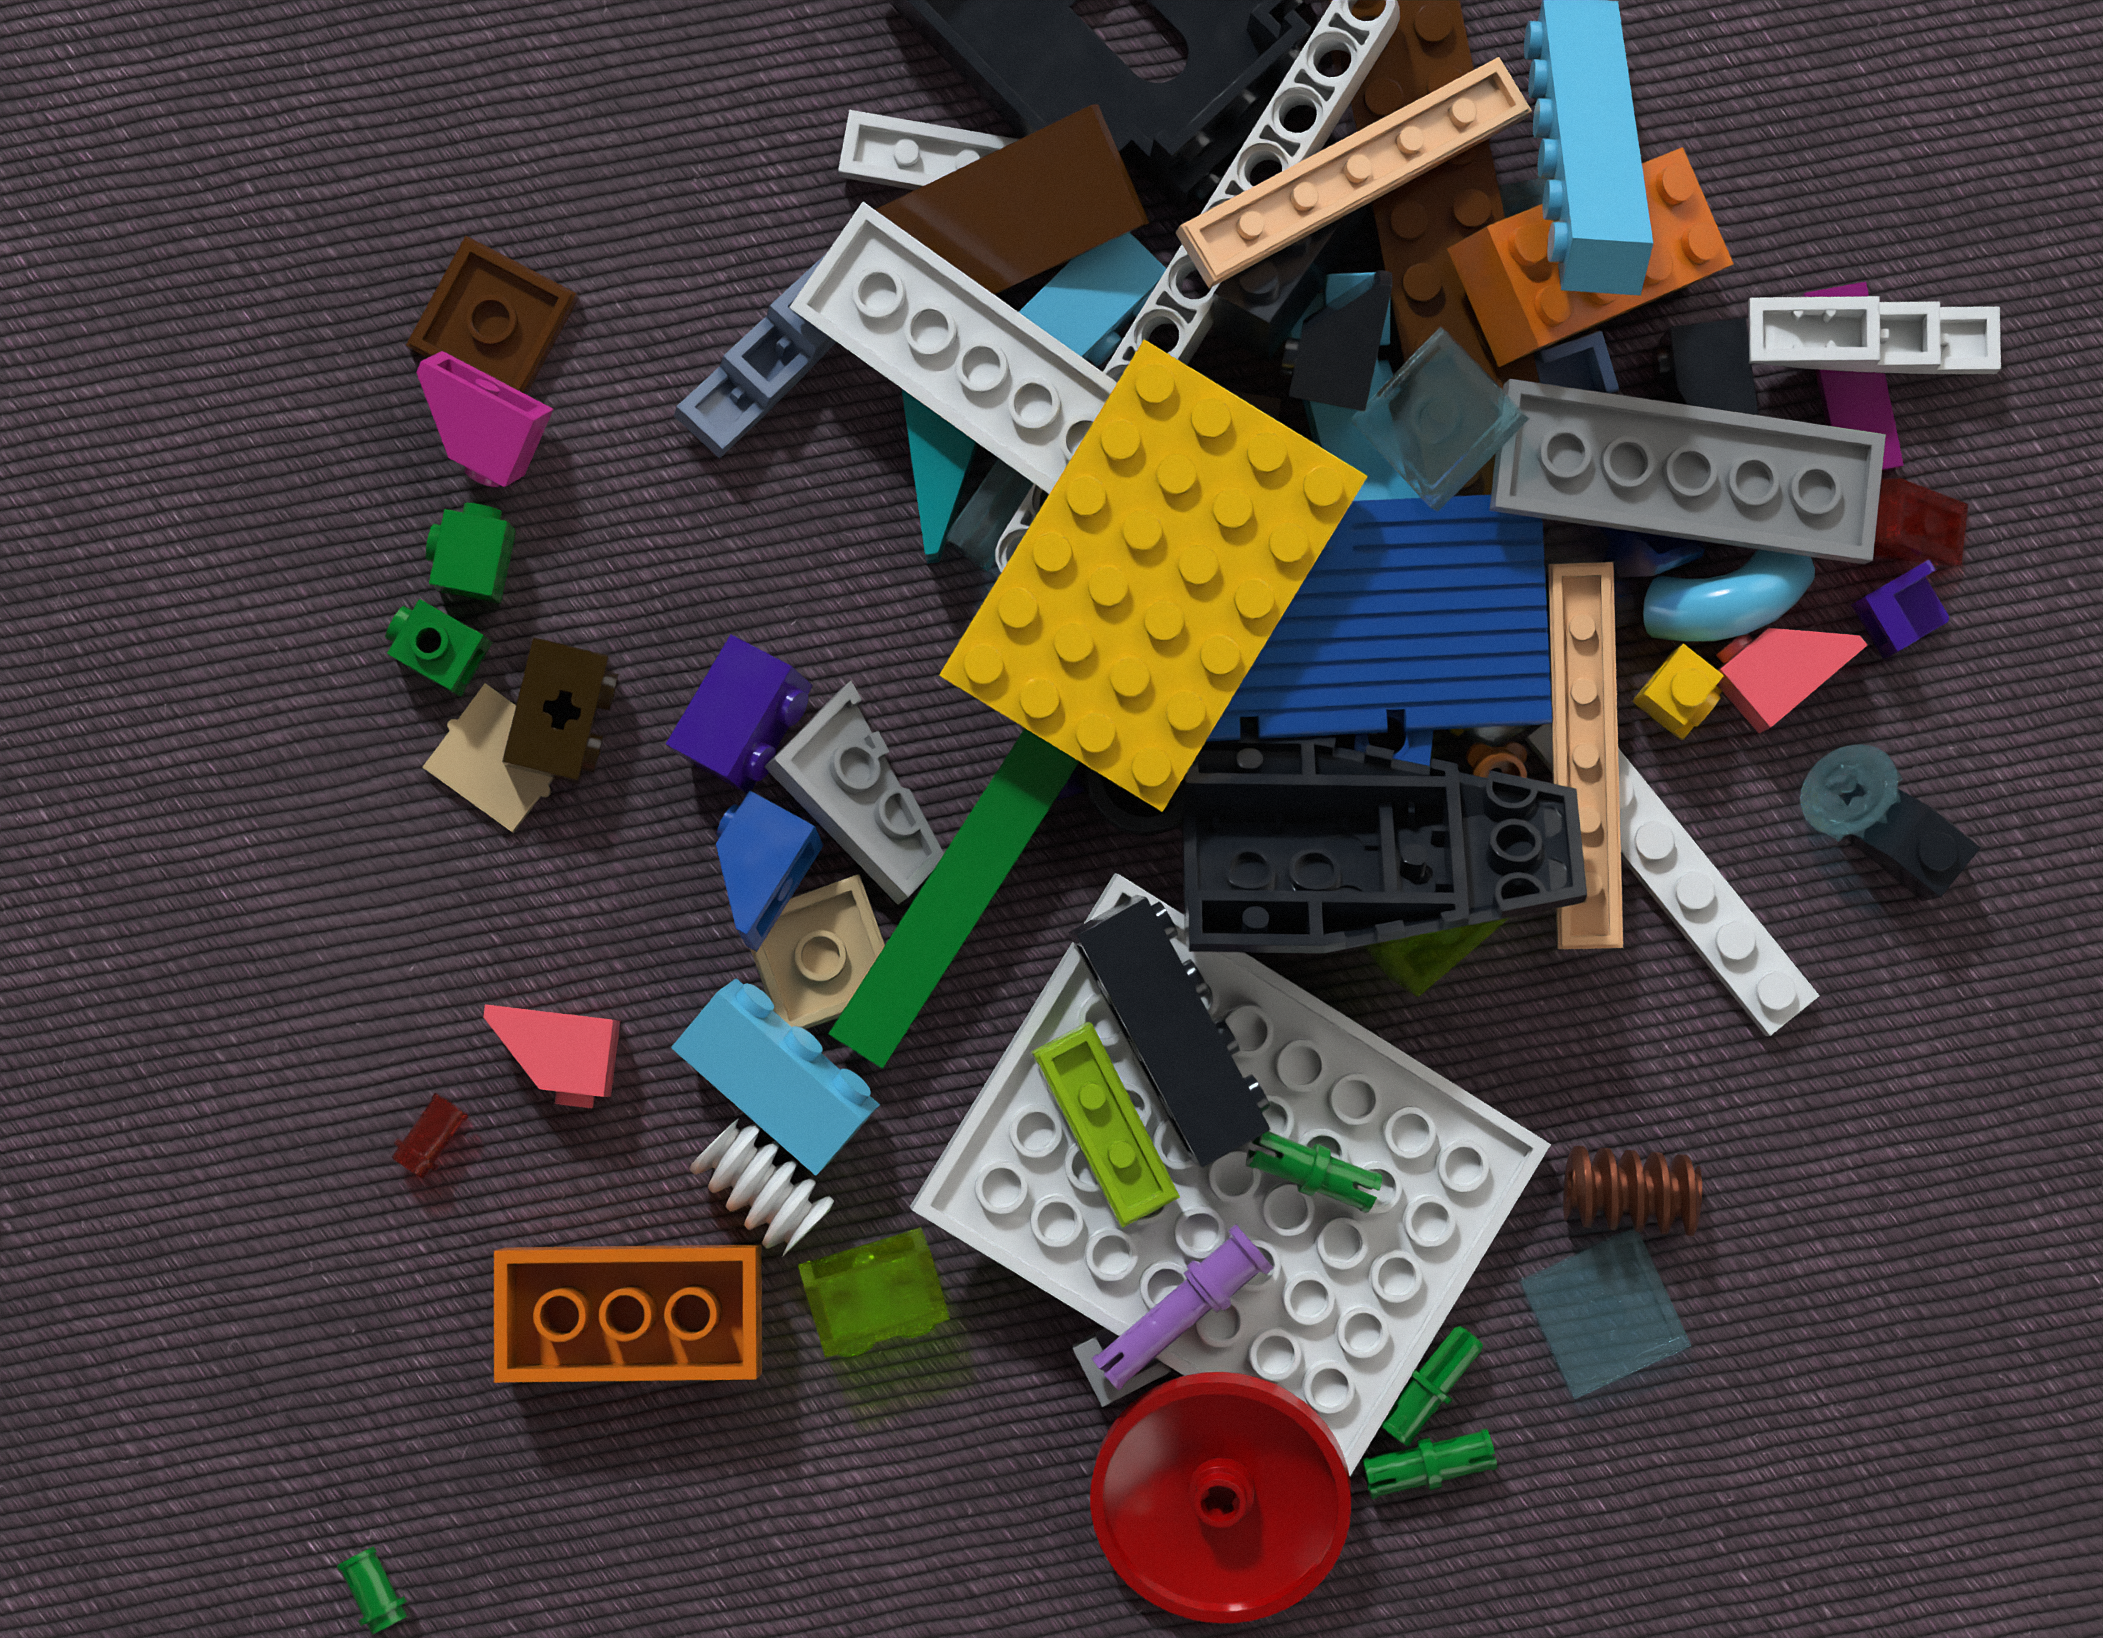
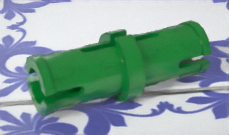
(1314, 1170)
(1429, 1463)

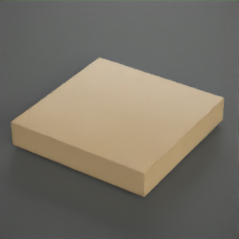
(819, 952)

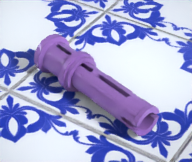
(1206, 1287)

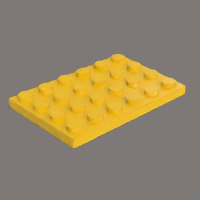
(1153, 575)

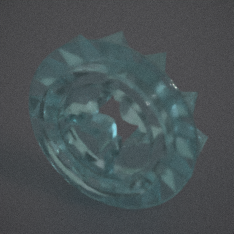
(1839, 774)

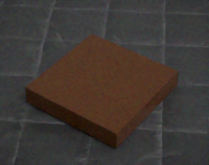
(493, 315)

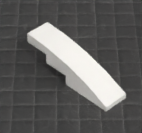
(1873, 335)

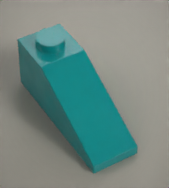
(941, 468)

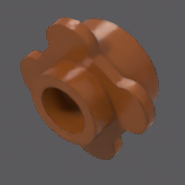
(1507, 758)

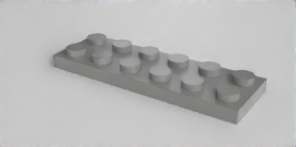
(1690, 473)

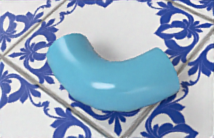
(1727, 603)

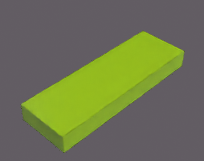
(1105, 1124)

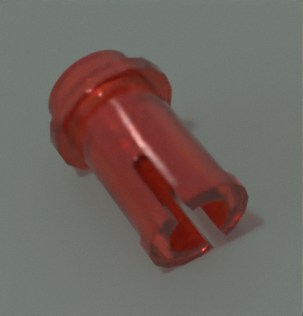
(429, 1136)

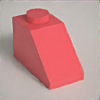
(1780, 669)
(560, 1051)

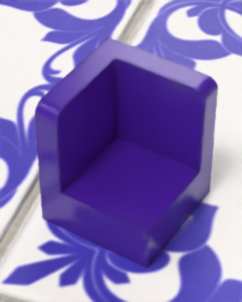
(1901, 611)

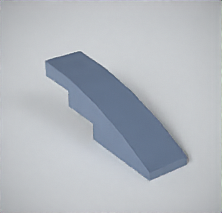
(754, 374)

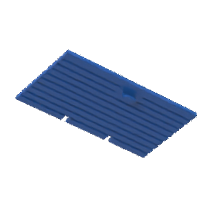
(1412, 618)

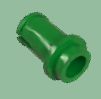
(372, 1591)

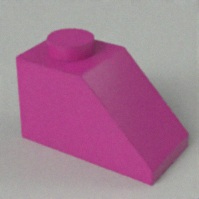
(482, 420)

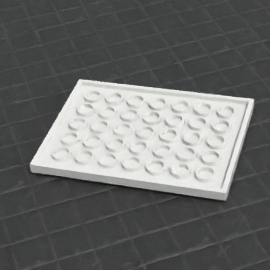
(1348, 1288)

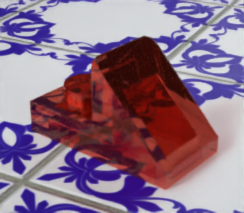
(1919, 524)

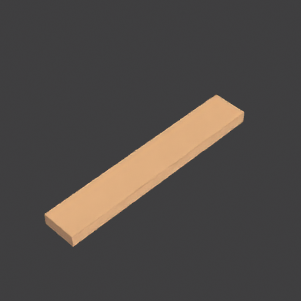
(1353, 172)
(1587, 742)

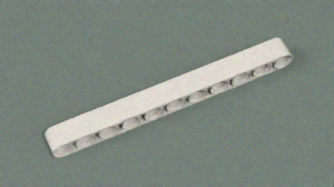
(1267, 141)

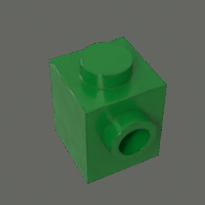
(471, 553)

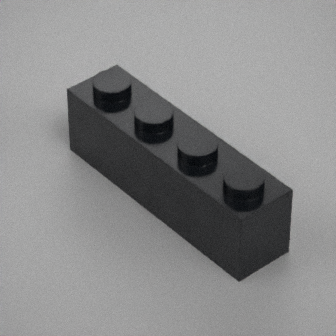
(1170, 1029)

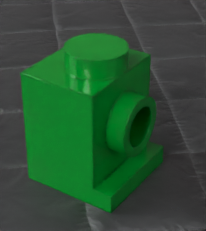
(452, 662)

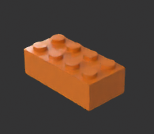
(1520, 291)
(627, 1313)

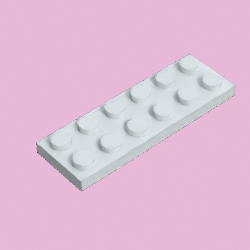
(954, 346)

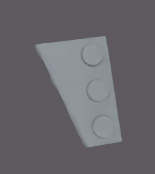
(850, 790)

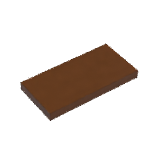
(1026, 204)

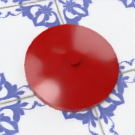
(1221, 1497)

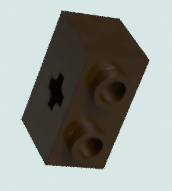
(549, 674)

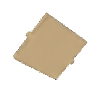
(473, 766)

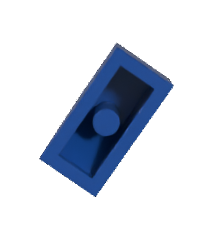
(763, 862)

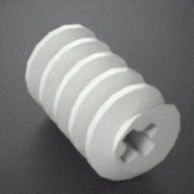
(761, 1185)

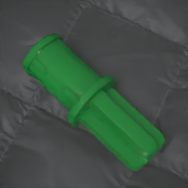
(1430, 1385)

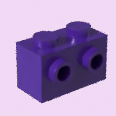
(740, 714)

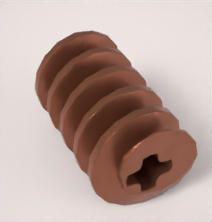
(1633, 1189)

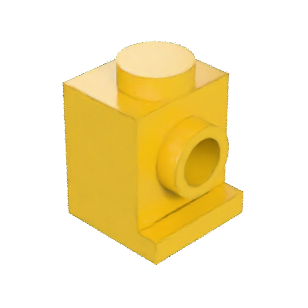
(1680, 692)

